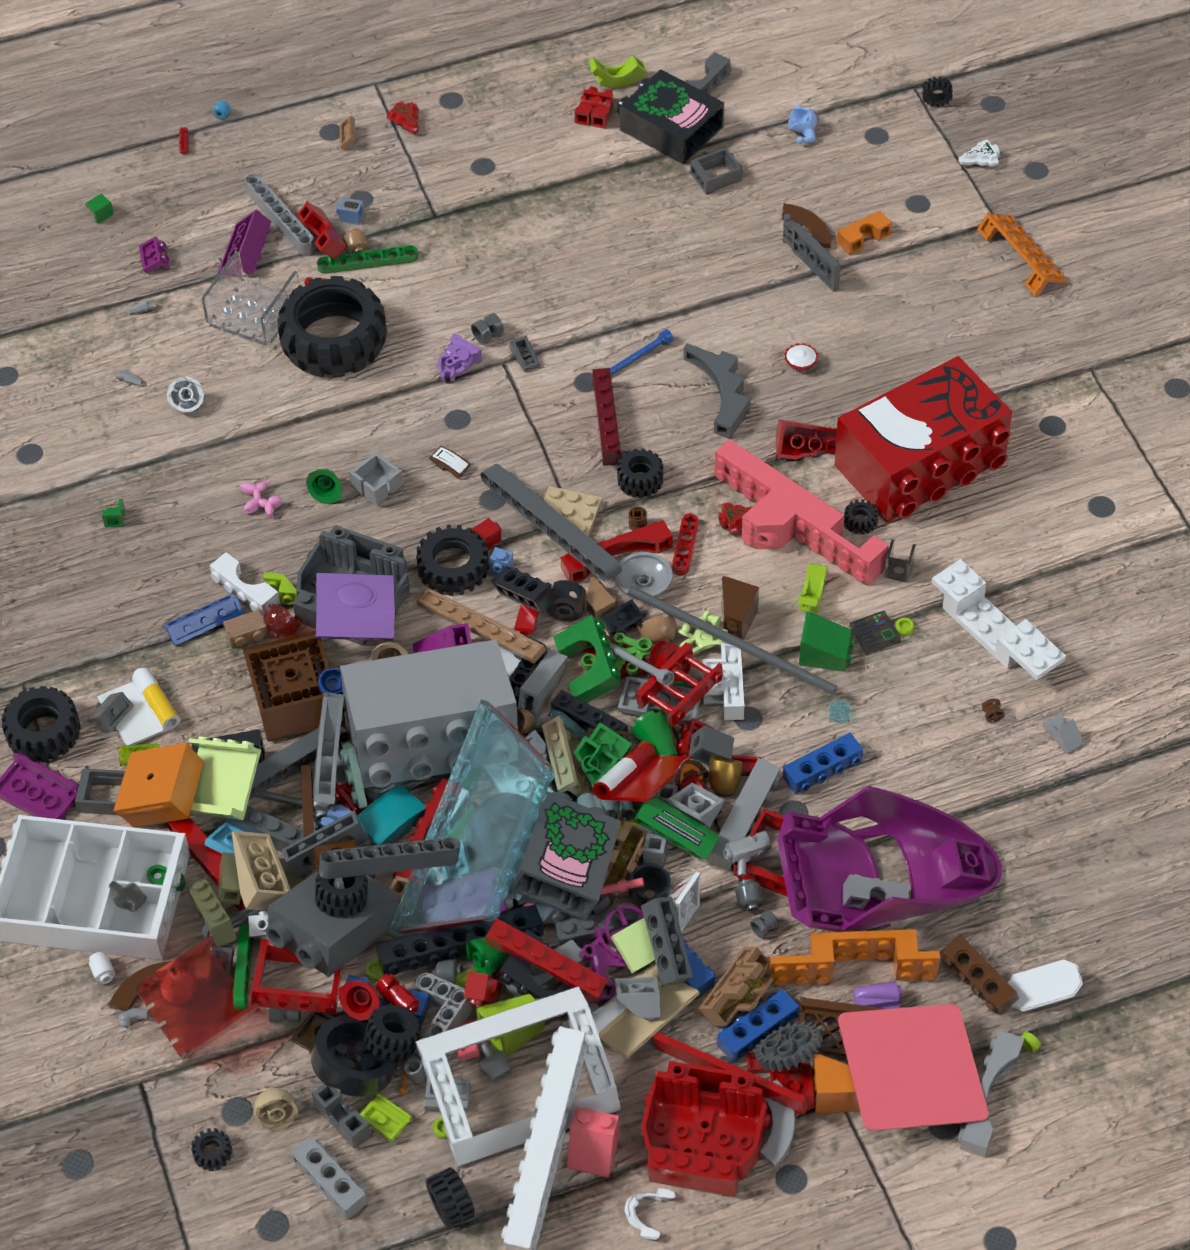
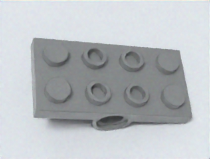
(629, 705)

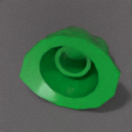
(324, 486)

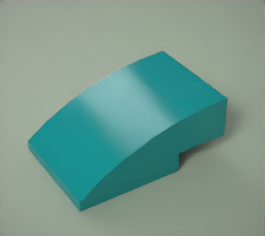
(391, 815)

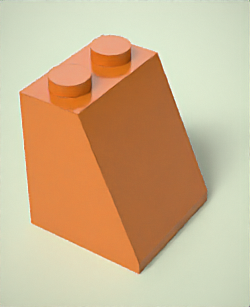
(833, 1086)

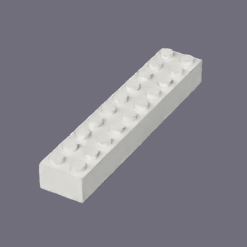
(546, 1140)

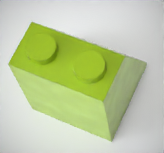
(512, 1041)

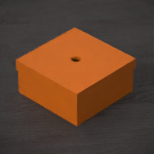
(159, 785)

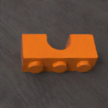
(874, 225)

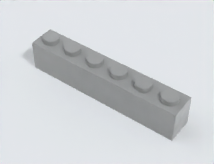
(746, 809)

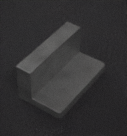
(111, 711)

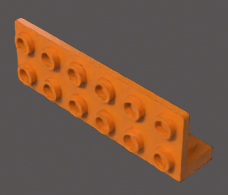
(1043, 268)

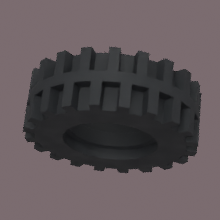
(457, 578)

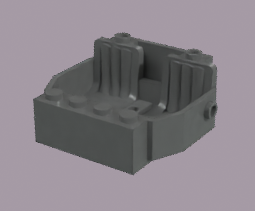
(348, 553)

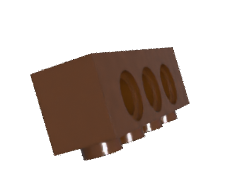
(960, 949)

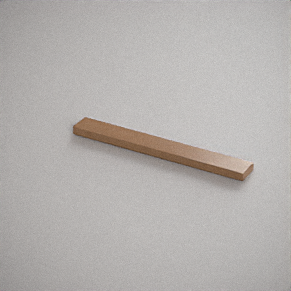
(481, 625)

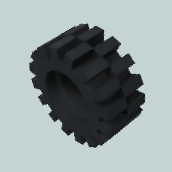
(937, 98)
(861, 524)
(210, 1138)

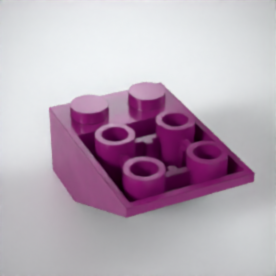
(447, 637)

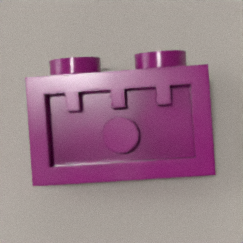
(154, 255)

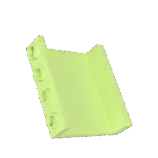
(225, 777)

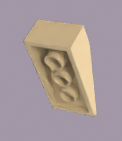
(258, 870)

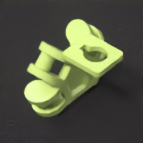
(702, 639)

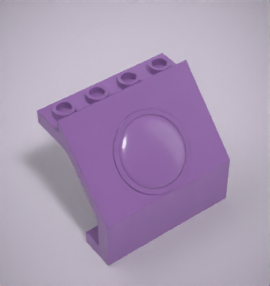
(354, 607)

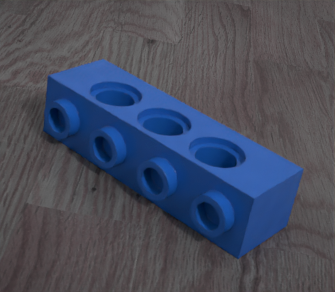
(828, 754)
(736, 1047)

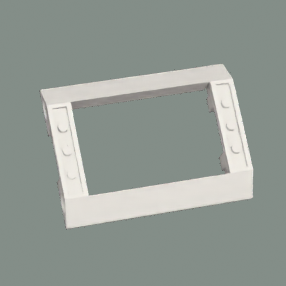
(434, 1051)

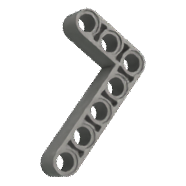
(451, 1007)

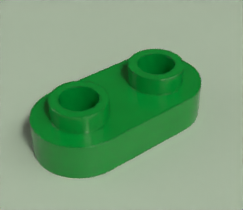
(162, 870)

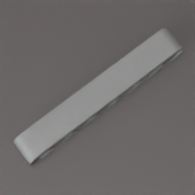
(280, 214)

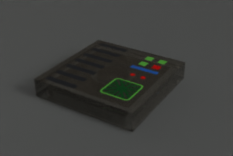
(875, 632)

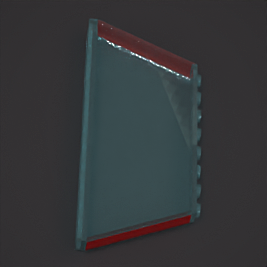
(491, 812)

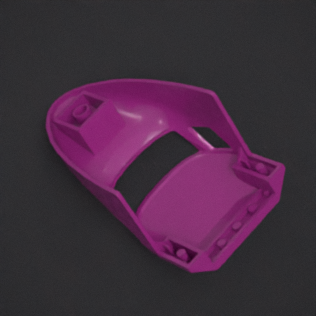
(942, 855)

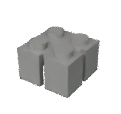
(376, 478)

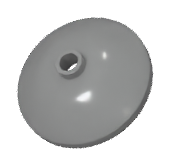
(647, 569)

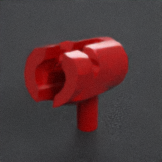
(396, 994)

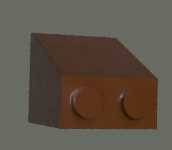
(738, 606)

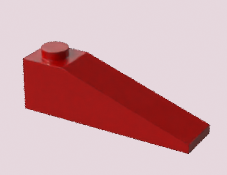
(803, 440)

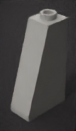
(542, 683)

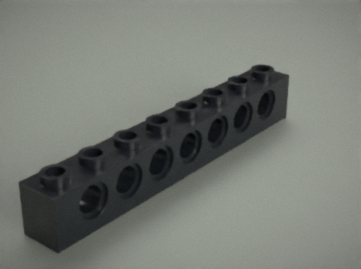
(449, 942)

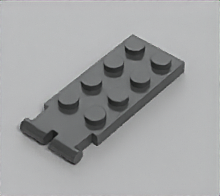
(811, 253)

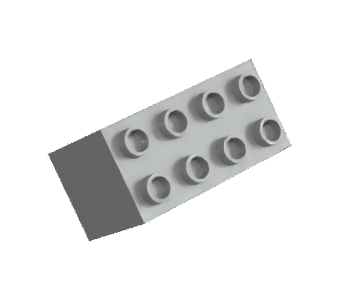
(416, 708)

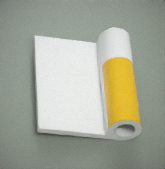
(151, 710)

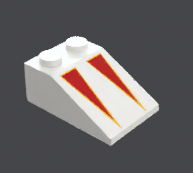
(686, 898)

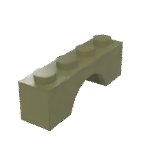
(213, 913)

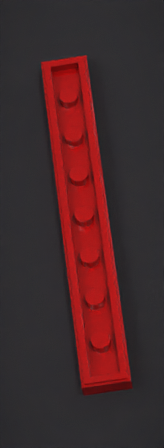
(696, 1057)

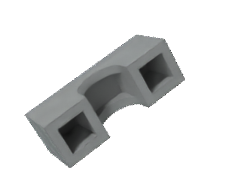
(859, 889)

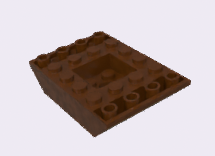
(287, 703)

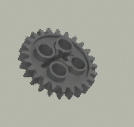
(788, 1046)

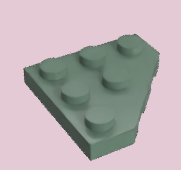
(352, 774)

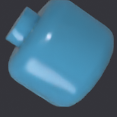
(221, 110)

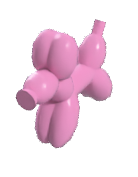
(252, 505)

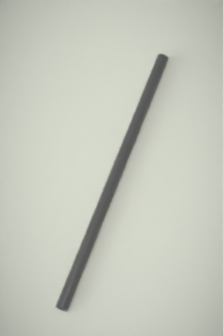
(732, 640)

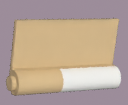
(624, 1030)

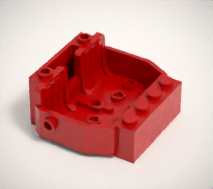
(673, 1123)

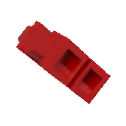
(594, 108)

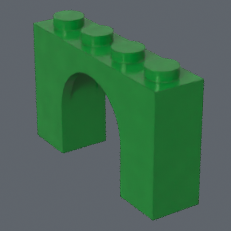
(603, 674)

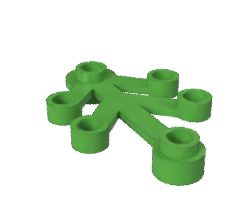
(636, 648)

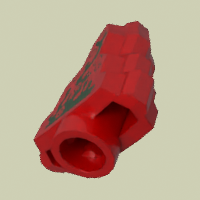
(405, 116)
(732, 516)

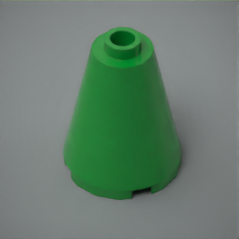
(656, 730)
(486, 958)

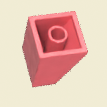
(593, 1142)

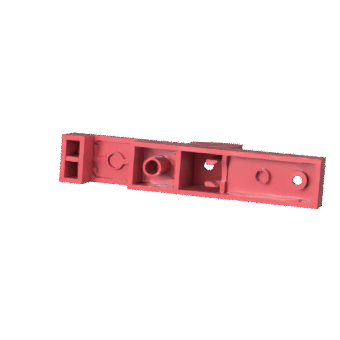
(790, 511)

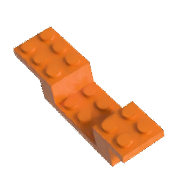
(860, 946)

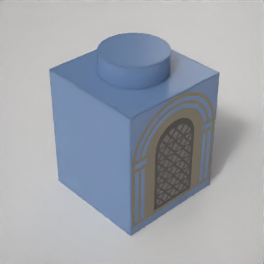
(350, 210)

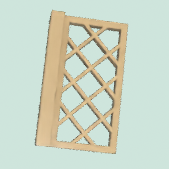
(566, 767)

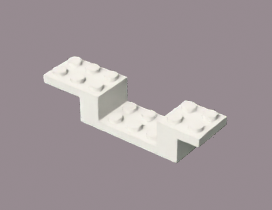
(990, 627)

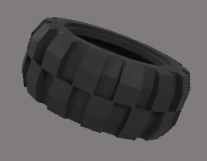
(338, 353)

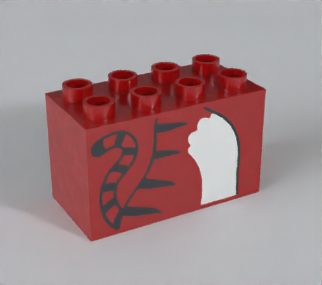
(923, 439)

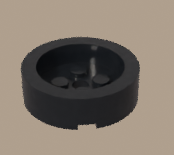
(335, 1045)

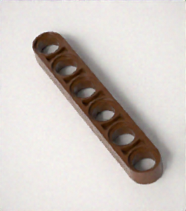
(307, 804)

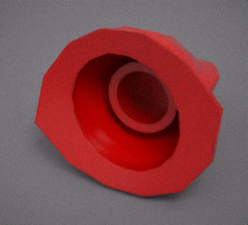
(358, 999)

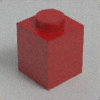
(489, 532)

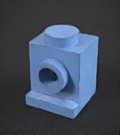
(499, 560)

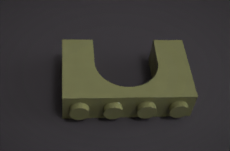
(228, 878)

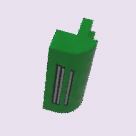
(677, 827)

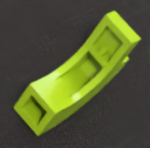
(620, 75)
(813, 588)

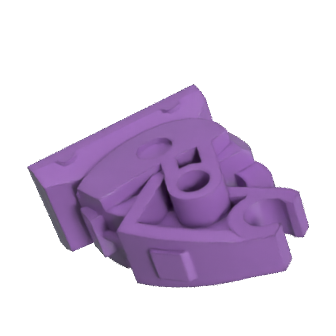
(458, 357)

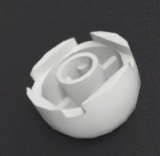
(185, 394)

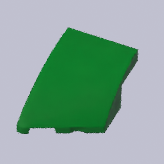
(601, 752)

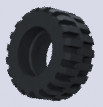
(37, 704)

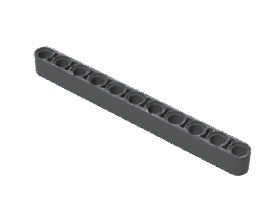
(551, 522)

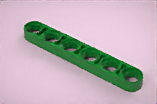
(367, 257)
(243, 968)

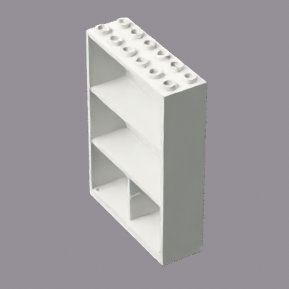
(60, 890)

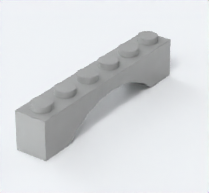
(1004, 1056)

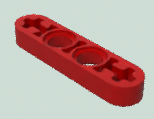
(685, 544)

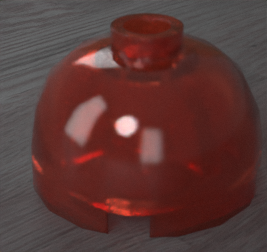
(281, 622)

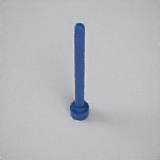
(664, 337)

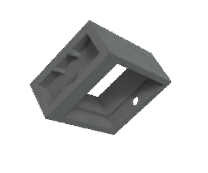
(723, 156)
(91, 777)

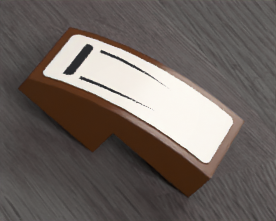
(450, 460)

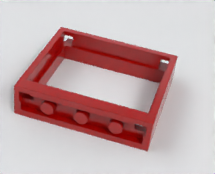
(766, 878)
(291, 998)

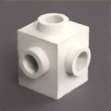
(258, 925)

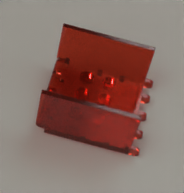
(193, 999)

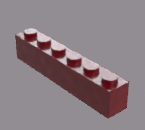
(606, 416)

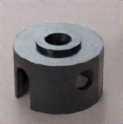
(566, 607)
(654, 878)

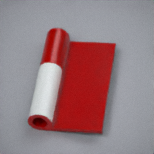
(638, 775)

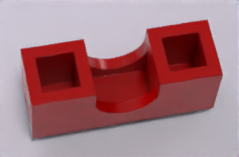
(482, 989)

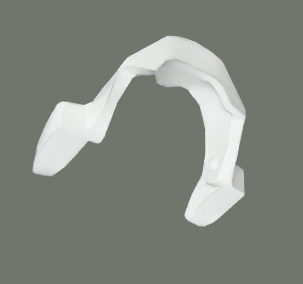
(632, 1202)

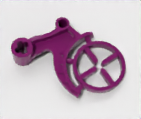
(601, 955)

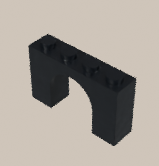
(517, 973)

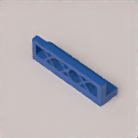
(203, 619)

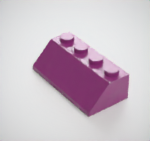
(248, 239)

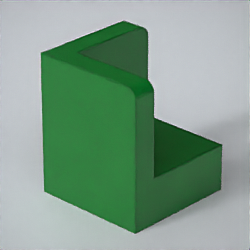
(100, 207)
(115, 515)

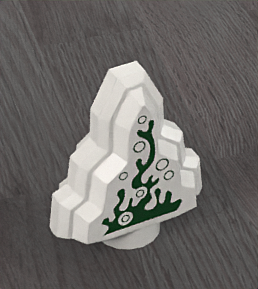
(982, 155)

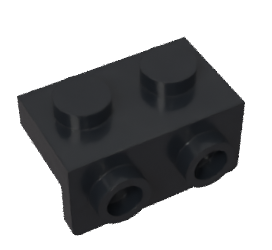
(623, 618)

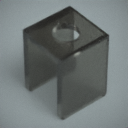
(892, 562)

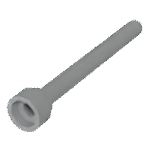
(663, 676)

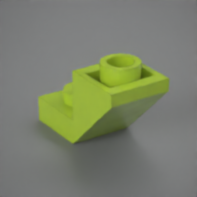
(280, 583)

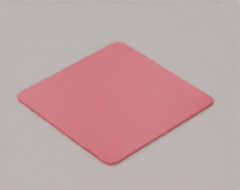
(912, 1067)

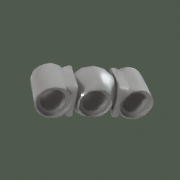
(619, 809)

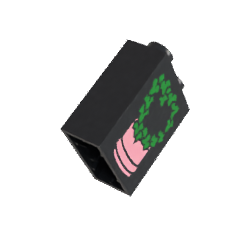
(671, 116)

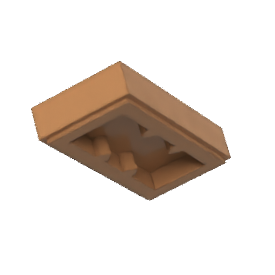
(347, 133)

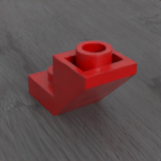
(526, 620)

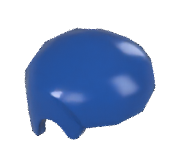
(331, 681)

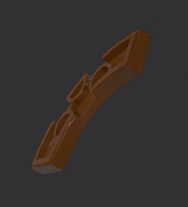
(811, 221)
(126, 993)

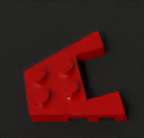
(796, 1079)

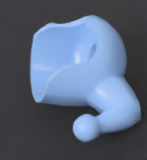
(803, 121)

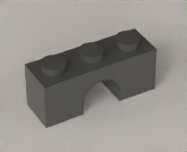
(347, 1123)

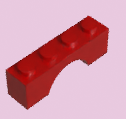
(328, 238)

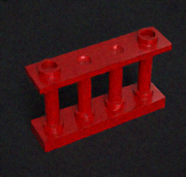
(675, 664)

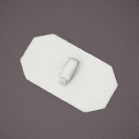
(1046, 984)

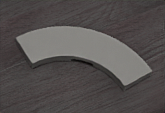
(781, 1134)

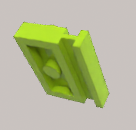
(385, 1118)

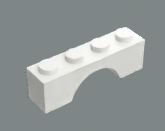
(258, 596)

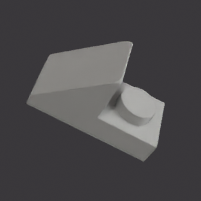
(1064, 733)

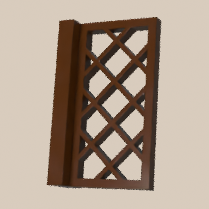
(827, 1011)

